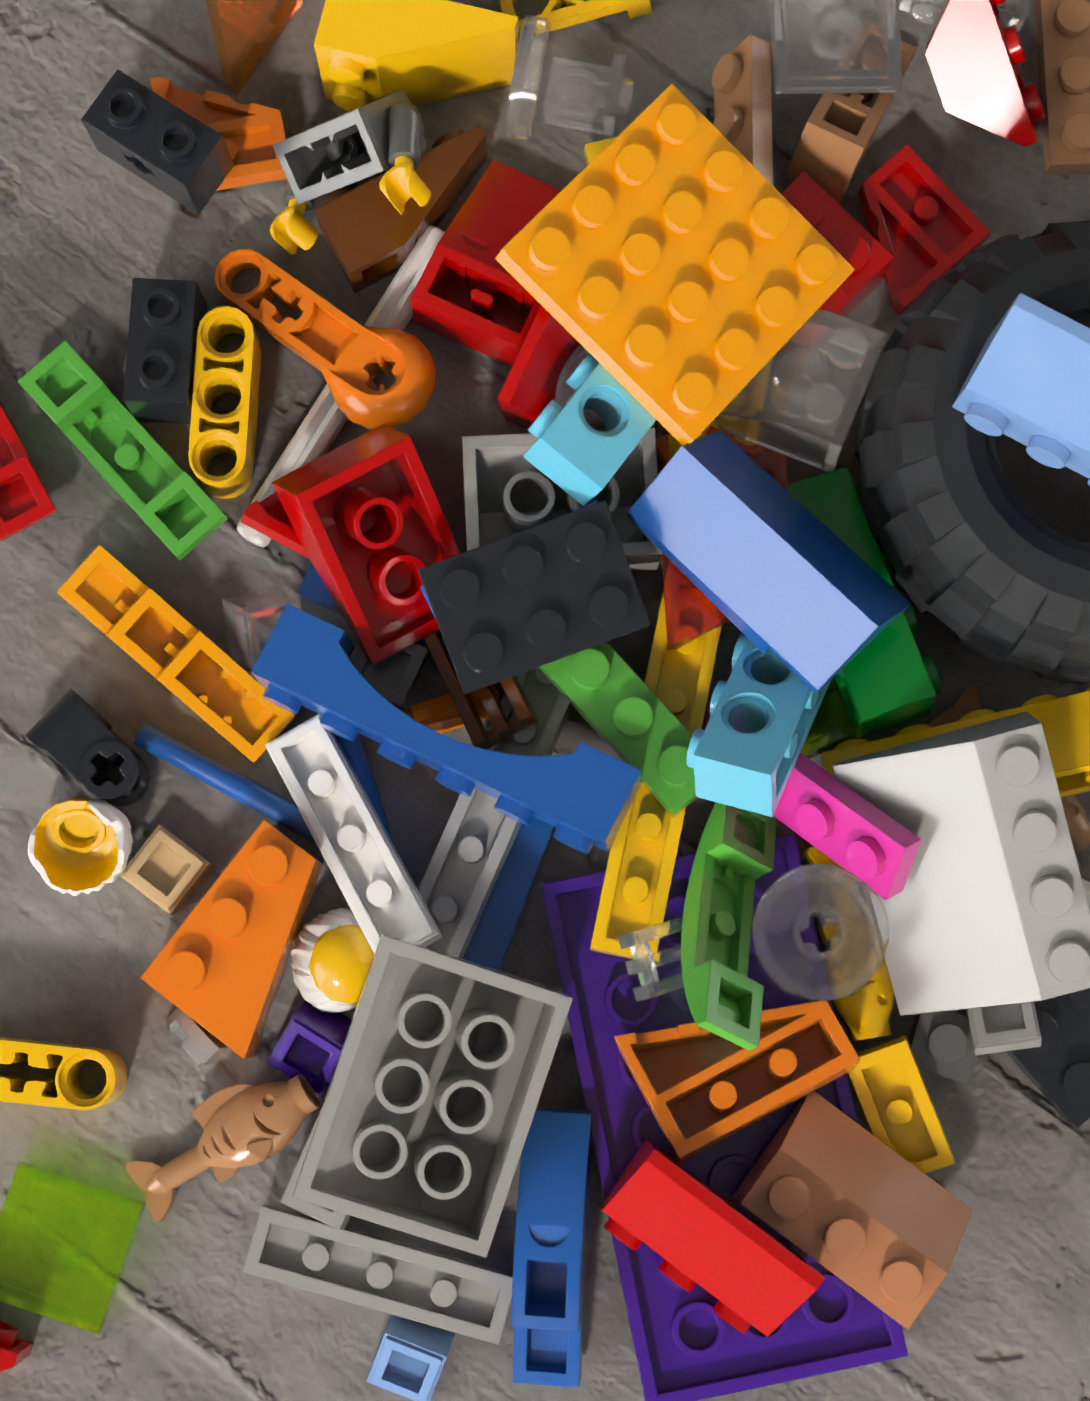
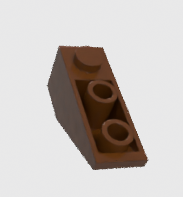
(369, 232)

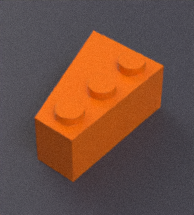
(237, 940)
(713, 1088)

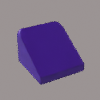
(311, 1046)

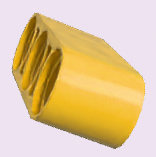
(220, 374)

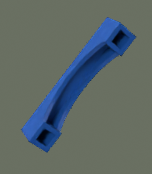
(575, 792)

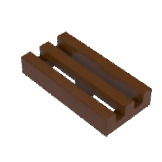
(502, 727)

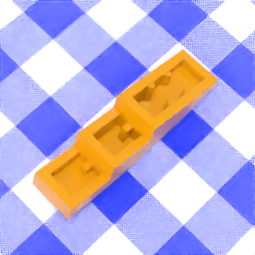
(175, 652)

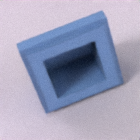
(410, 1358)

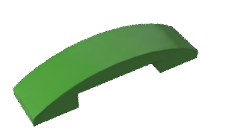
(122, 450)
(718, 923)

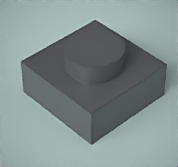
(395, 675)
(943, 1045)

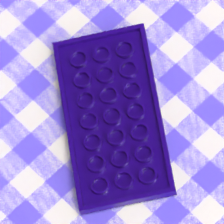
(676, 1335)

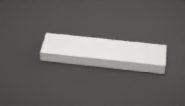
(351, 836)

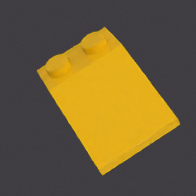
(414, 46)

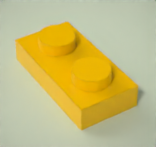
(900, 1105)

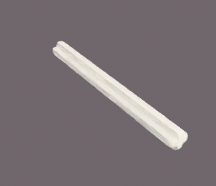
(325, 417)

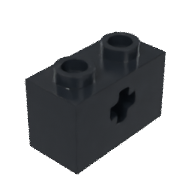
(158, 141)
(162, 349)

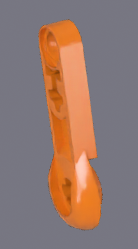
(336, 344)

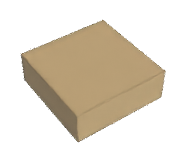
(166, 869)

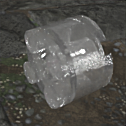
(838, 902)

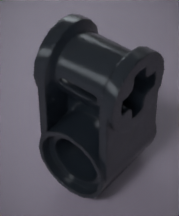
(84, 746)

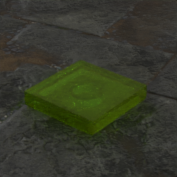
(64, 1246)

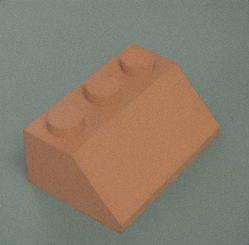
(856, 1208)

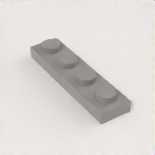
(380, 1274)

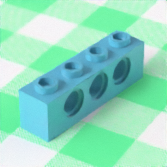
(574, 452)
(753, 732)

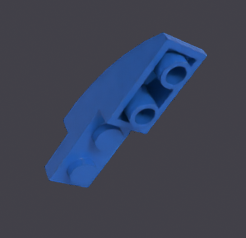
(551, 1248)

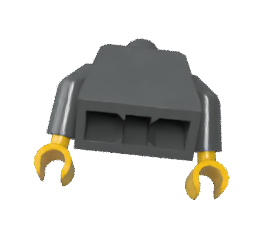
(346, 151)

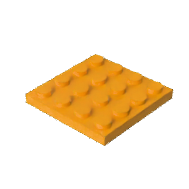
(675, 265)

